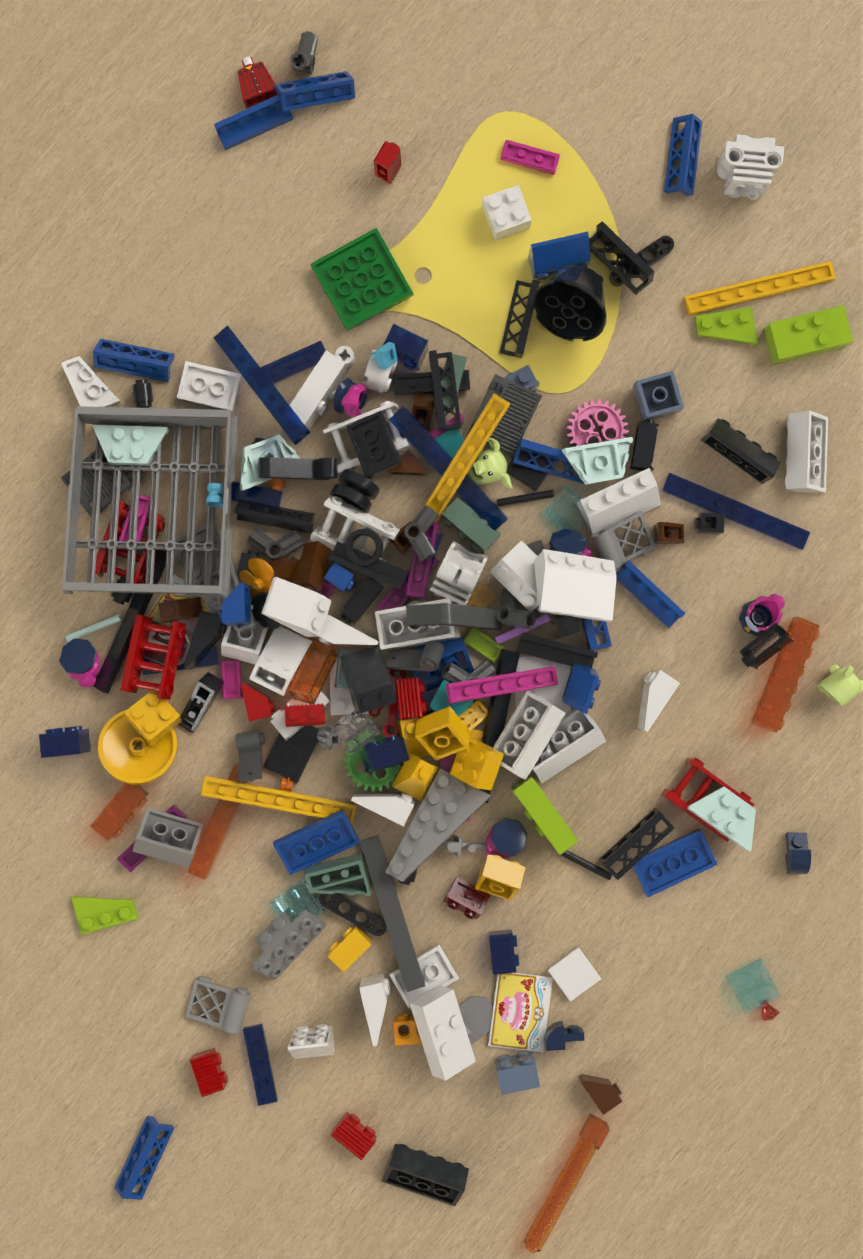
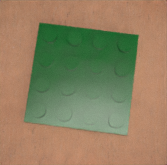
(361, 279)

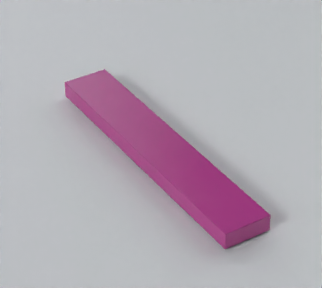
(501, 684)

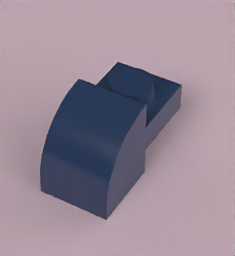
(798, 855)
(557, 1036)

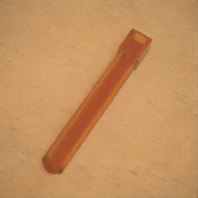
(590, 1139)

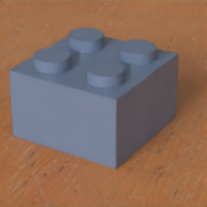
(658, 396)
(517, 1072)

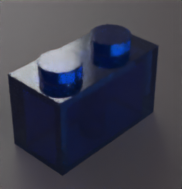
(502, 952)

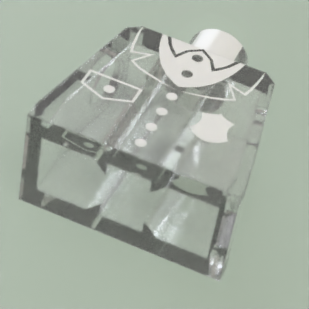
(356, 731)

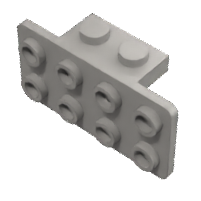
(285, 941)

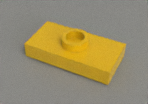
(474, 715)

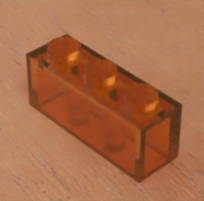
(312, 673)
(120, 811)

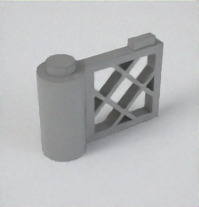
(609, 547)
(233, 1009)

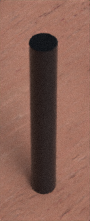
(525, 498)
(586, 864)

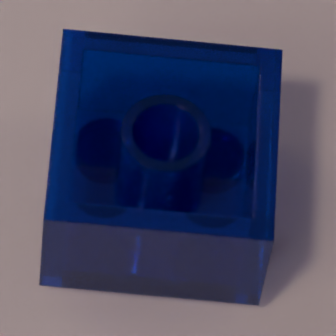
(409, 347)
(61, 743)
(385, 754)

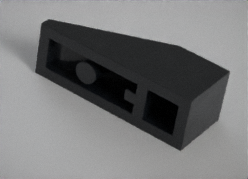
(206, 635)
(200, 701)

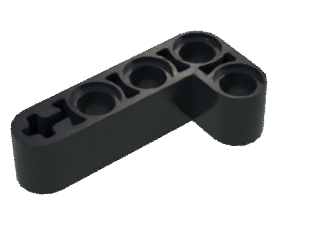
(298, 468)

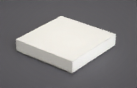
(574, 973)

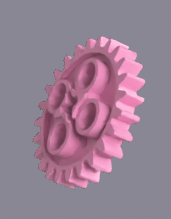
(612, 423)

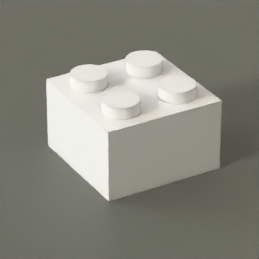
(506, 212)

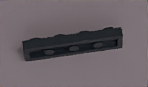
(422, 383)

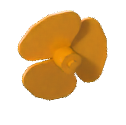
(262, 576)

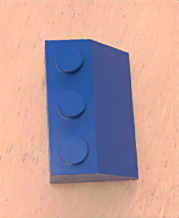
(559, 255)
(453, 652)

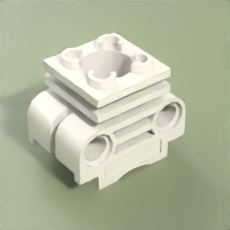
(749, 165)
(458, 574)

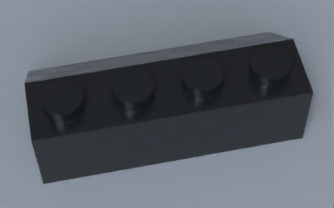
(741, 451)
(425, 1174)

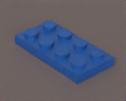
(316, 842)
(674, 863)

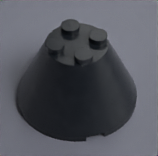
(572, 304)

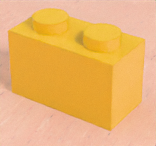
(349, 948)

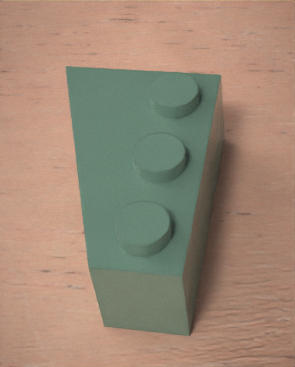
(470, 526)
(341, 875)

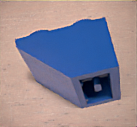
(581, 687)

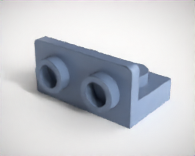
(522, 377)

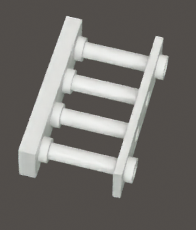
(335, 428)
(353, 514)

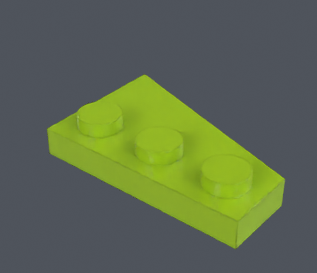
(731, 325)
(101, 913)

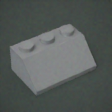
(167, 837)

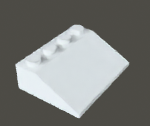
(575, 585)

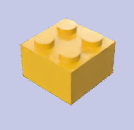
(152, 717)
(442, 733)
(477, 765)
(500, 877)

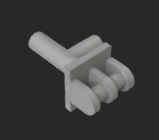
(457, 845)

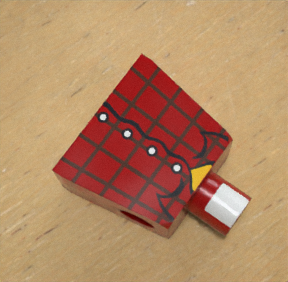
(255, 83)

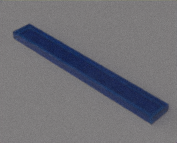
(262, 385)
(440, 460)
(736, 511)

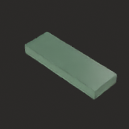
(459, 364)

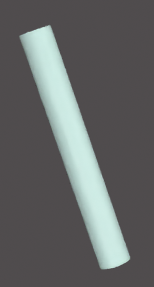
(94, 627)

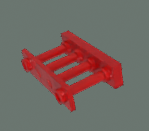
(102, 555)
(136, 654)
(675, 794)

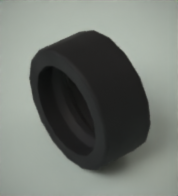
(349, 547)

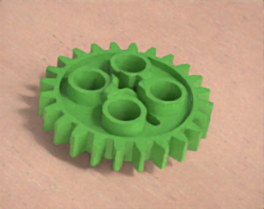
(363, 778)

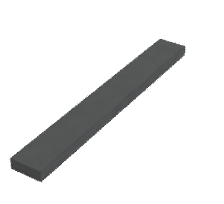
(392, 914)

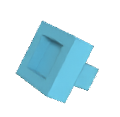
(385, 355)

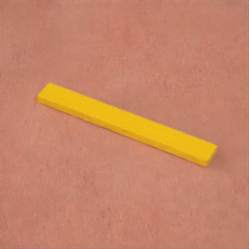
(759, 288)
(467, 454)
(274, 798)

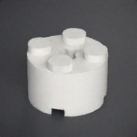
(377, 378)

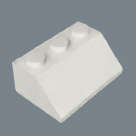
(517, 575)

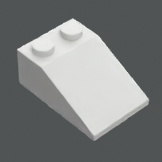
(296, 607)
(343, 634)
(244, 646)
(655, 695)
(389, 805)
(374, 996)

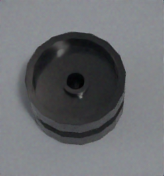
(355, 490)

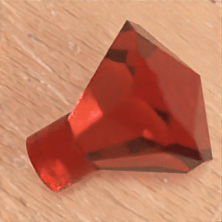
(769, 1012)

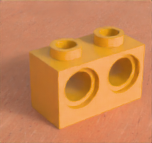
(406, 1038)

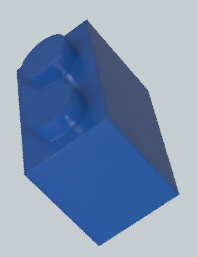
(341, 578)

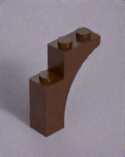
(312, 566)

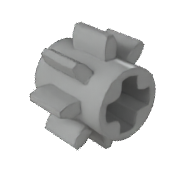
(328, 737)

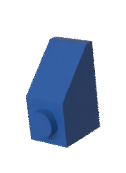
(237, 607)

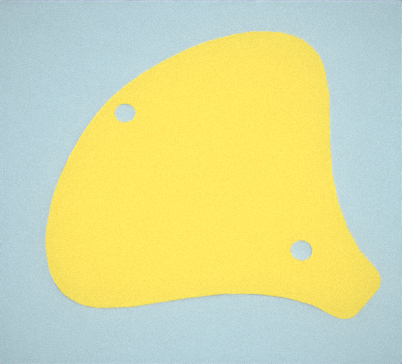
(478, 276)

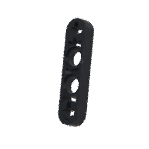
(663, 252)
(351, 914)

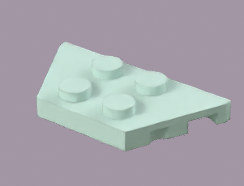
(130, 443)
(270, 447)
(599, 460)
(727, 815)

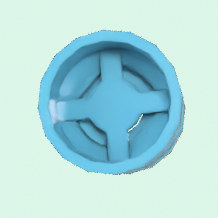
(216, 495)

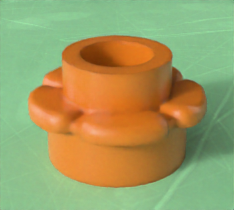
(276, 484)
(286, 784)

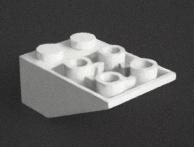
(280, 660)
(312, 1042)

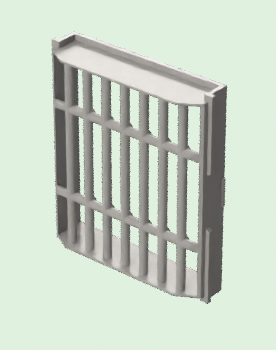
(153, 417)

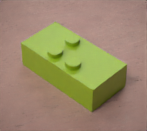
(808, 335)
(544, 814)

